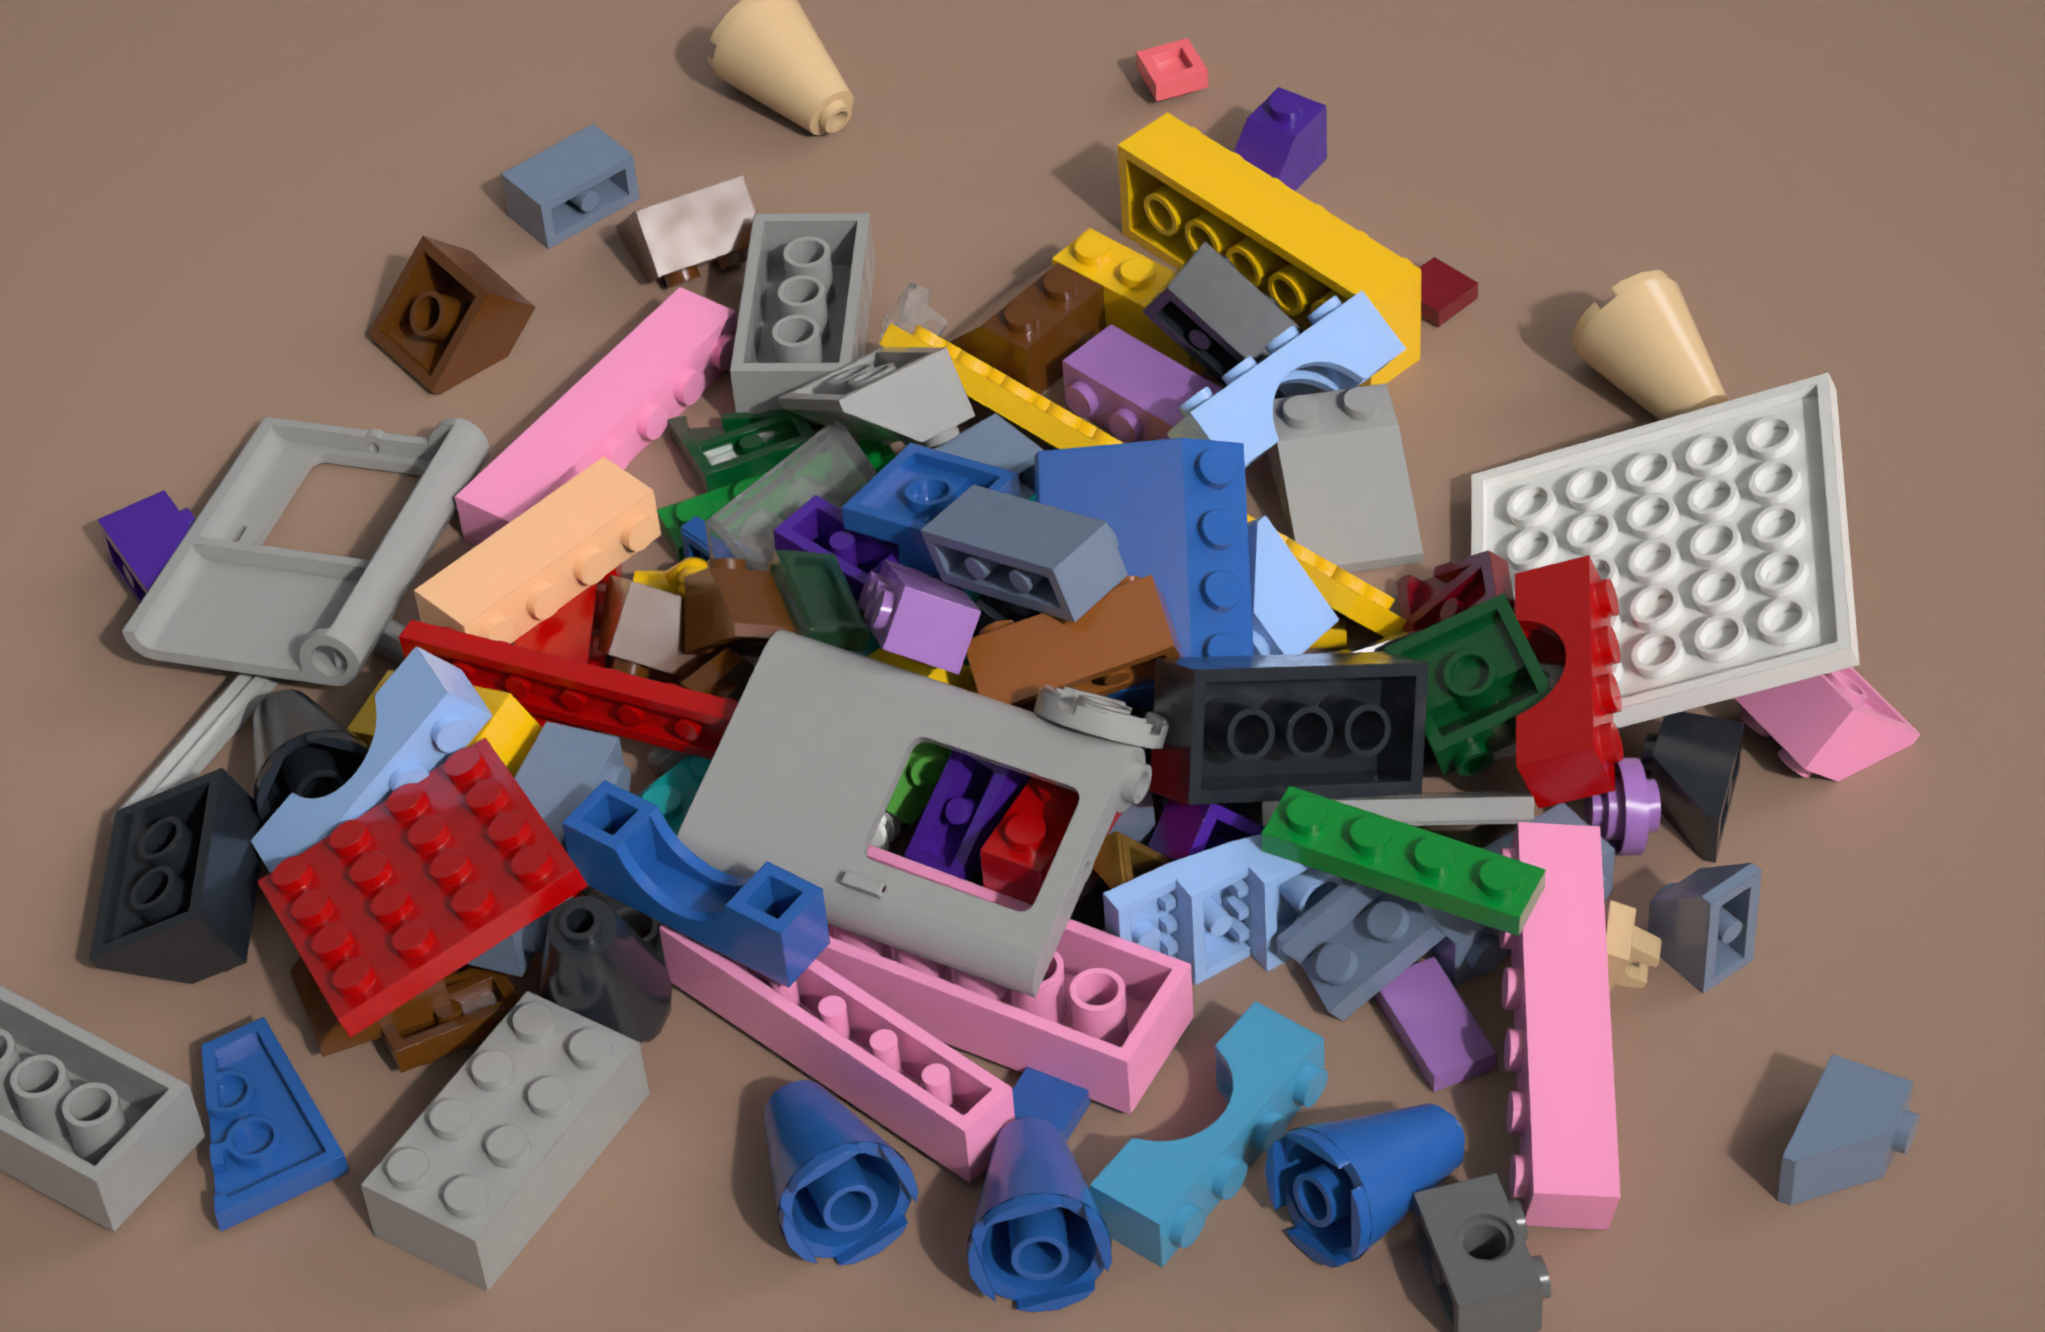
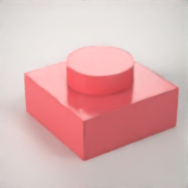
(1172, 69)

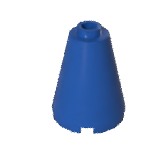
(1358, 1176)
(833, 1177)
(1036, 1222)

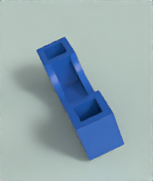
(633, 855)

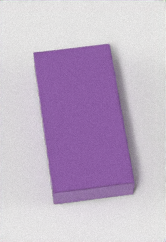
(1436, 1025)

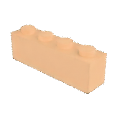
(544, 556)

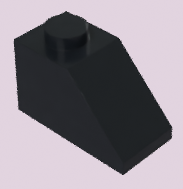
(1696, 775)

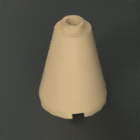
(781, 62)
(1650, 347)

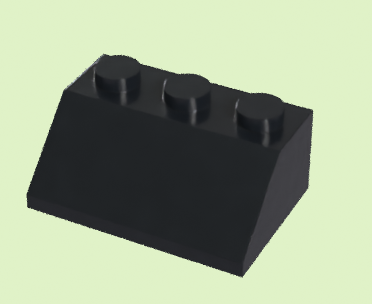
(180, 883)

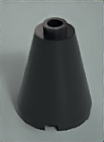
(299, 751)
(604, 970)

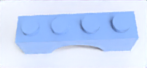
(1334, 354)
(420, 721)

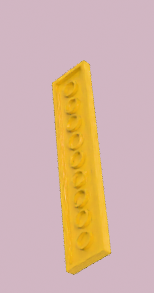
(1065, 430)

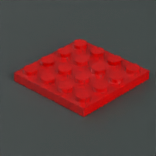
(420, 886)

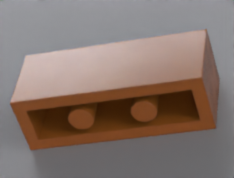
(1098, 653)

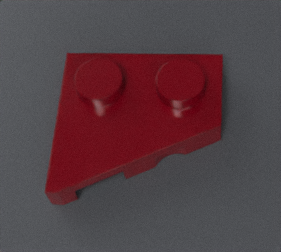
(1453, 590)

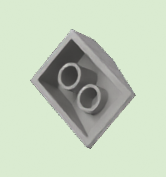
(1345, 478)

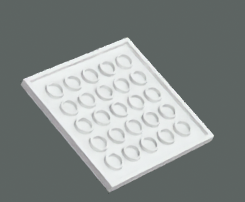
(1715, 539)

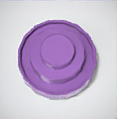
(1629, 811)

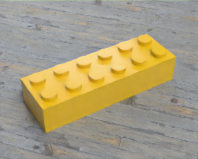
(1194, 191)

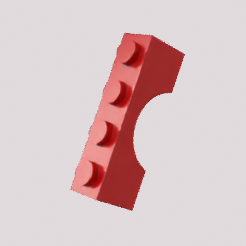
(1570, 737)

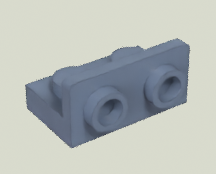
(1358, 943)

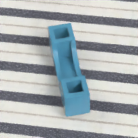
(1164, 1190)

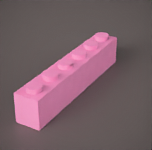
(607, 412)
(1562, 1036)
(856, 1050)

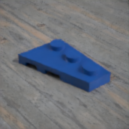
(262, 1126)

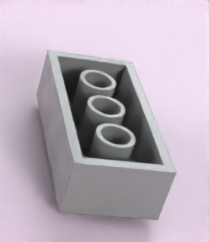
(801, 304)
(86, 1115)
(506, 1140)

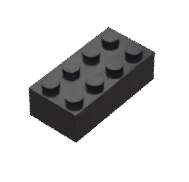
(1289, 720)

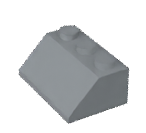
(889, 397)

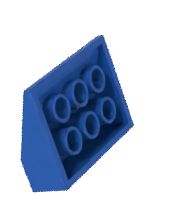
(1175, 517)

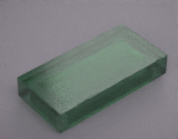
(819, 598)

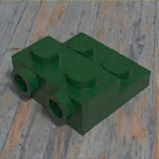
(1477, 683)

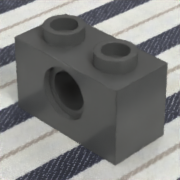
(1475, 1222)

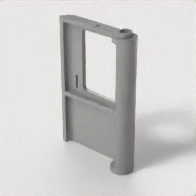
(290, 610)
(816, 768)

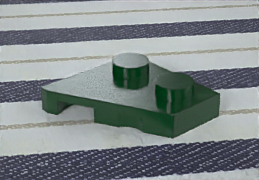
(740, 447)

